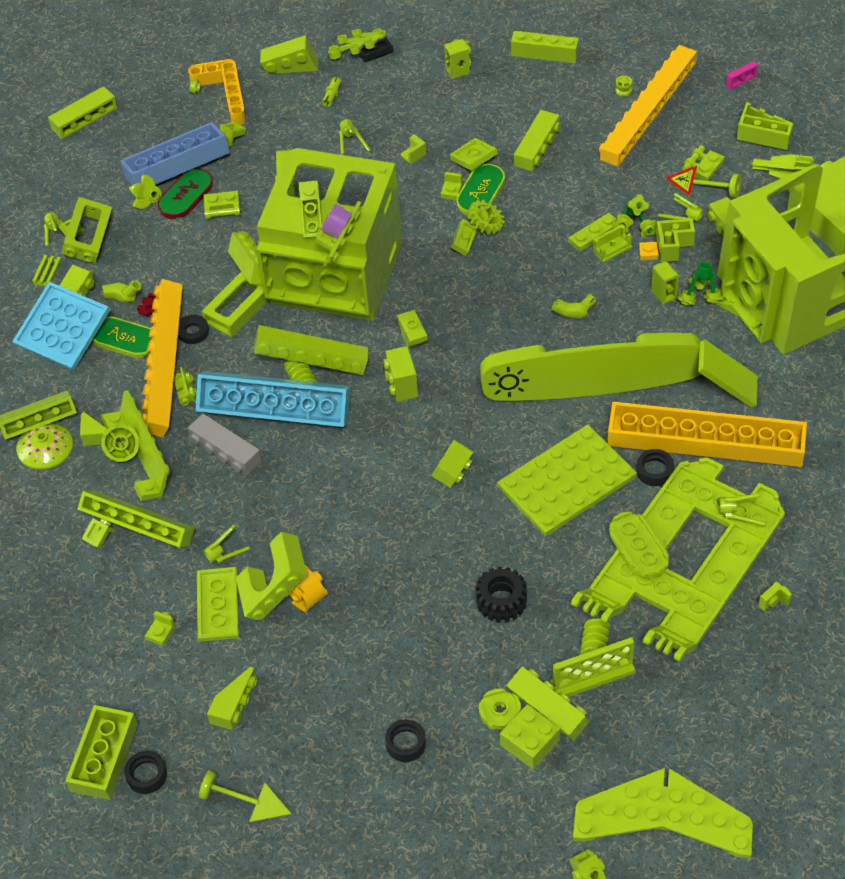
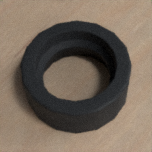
(654, 455)
(403, 726)
(149, 786)

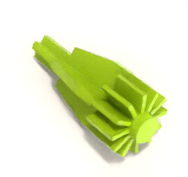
(783, 165)

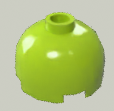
(125, 448)

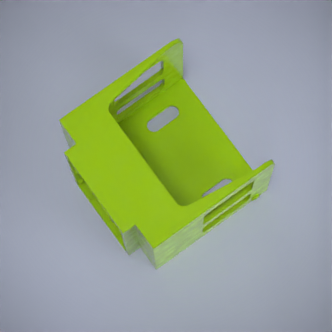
(294, 265)
(780, 270)

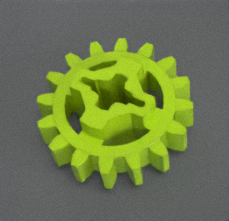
(485, 217)

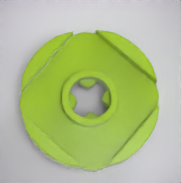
(489, 703)

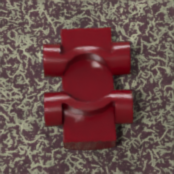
(146, 307)

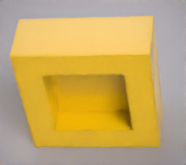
(648, 251)

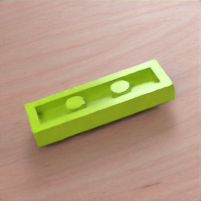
(585, 236)

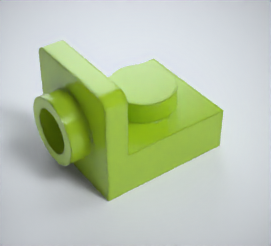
(231, 131)
(451, 186)
(97, 532)
(773, 595)
(161, 628)

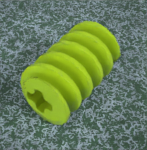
(299, 371)
(594, 635)

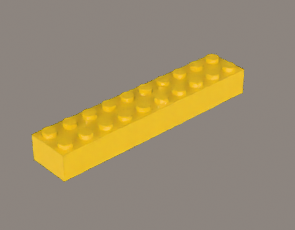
(707, 434)

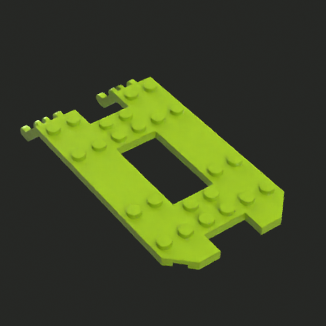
(694, 602)

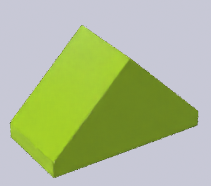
(90, 430)

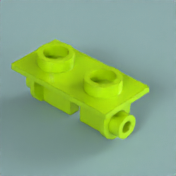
(185, 386)

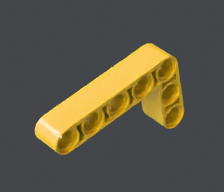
(219, 72)

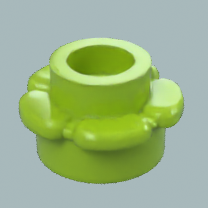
(194, 86)

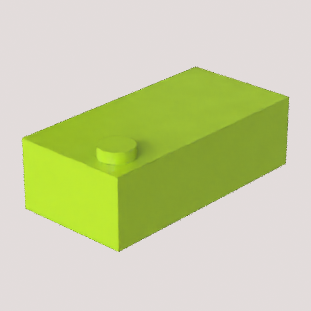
(102, 752)

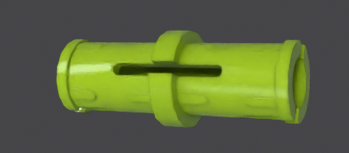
(331, 92)

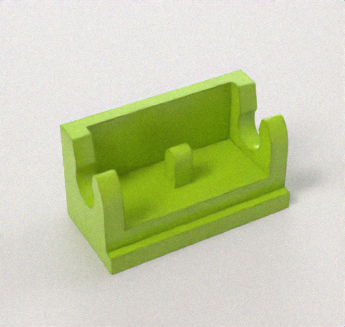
(612, 243)

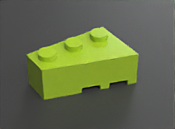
(289, 57)

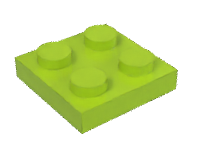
(473, 154)

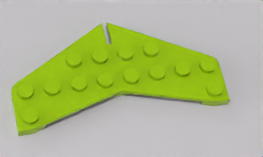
(651, 805)

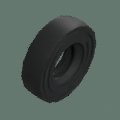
(193, 338)

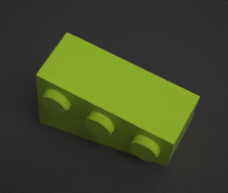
(764, 129)

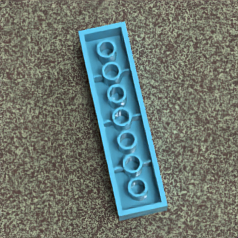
(273, 398)

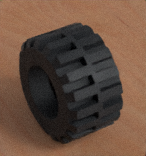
(501, 607)

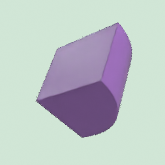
(336, 221)

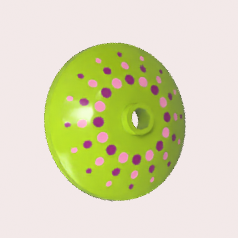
(45, 446)

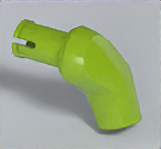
(121, 291)
(574, 310)

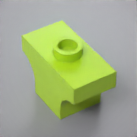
(411, 329)

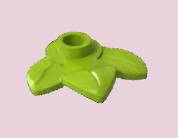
(143, 191)

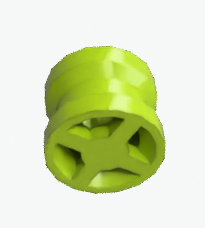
(623, 86)

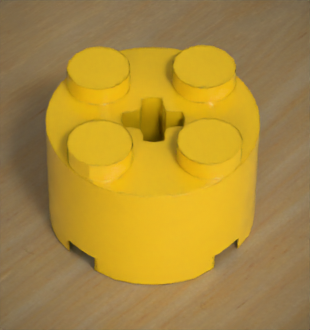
(308, 591)

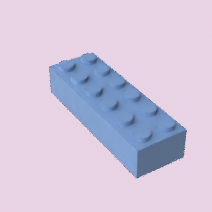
(176, 155)

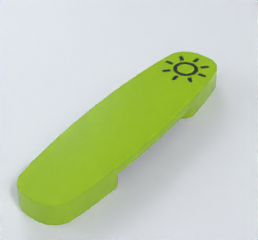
(590, 370)

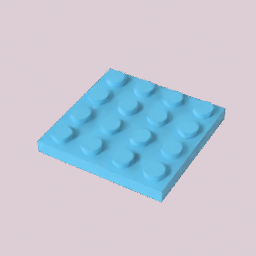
(61, 325)

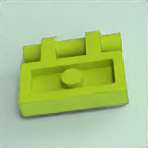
(709, 163)

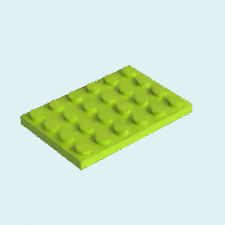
(566, 480)

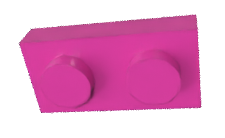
(741, 75)

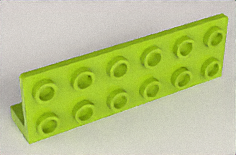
(147, 450)

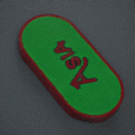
(185, 193)

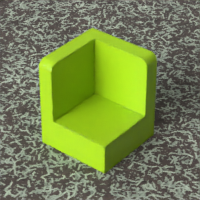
(416, 150)

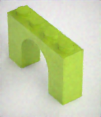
(288, 572)

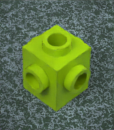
(587, 866)

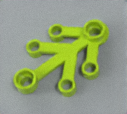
(356, 43)

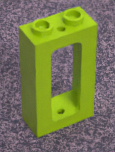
(81, 250)
(233, 323)

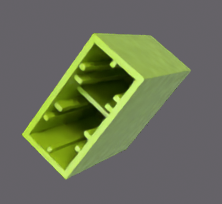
(829, 211)

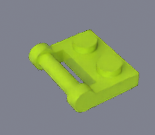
(221, 204)

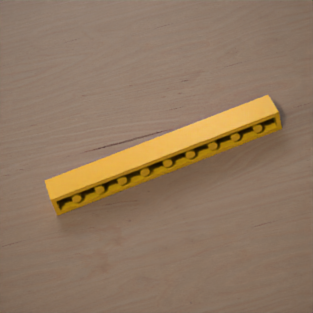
(647, 105)
(162, 357)

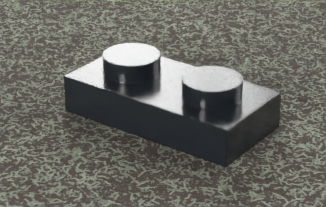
(381, 47)

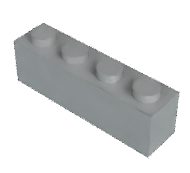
(224, 444)

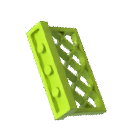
(601, 673)

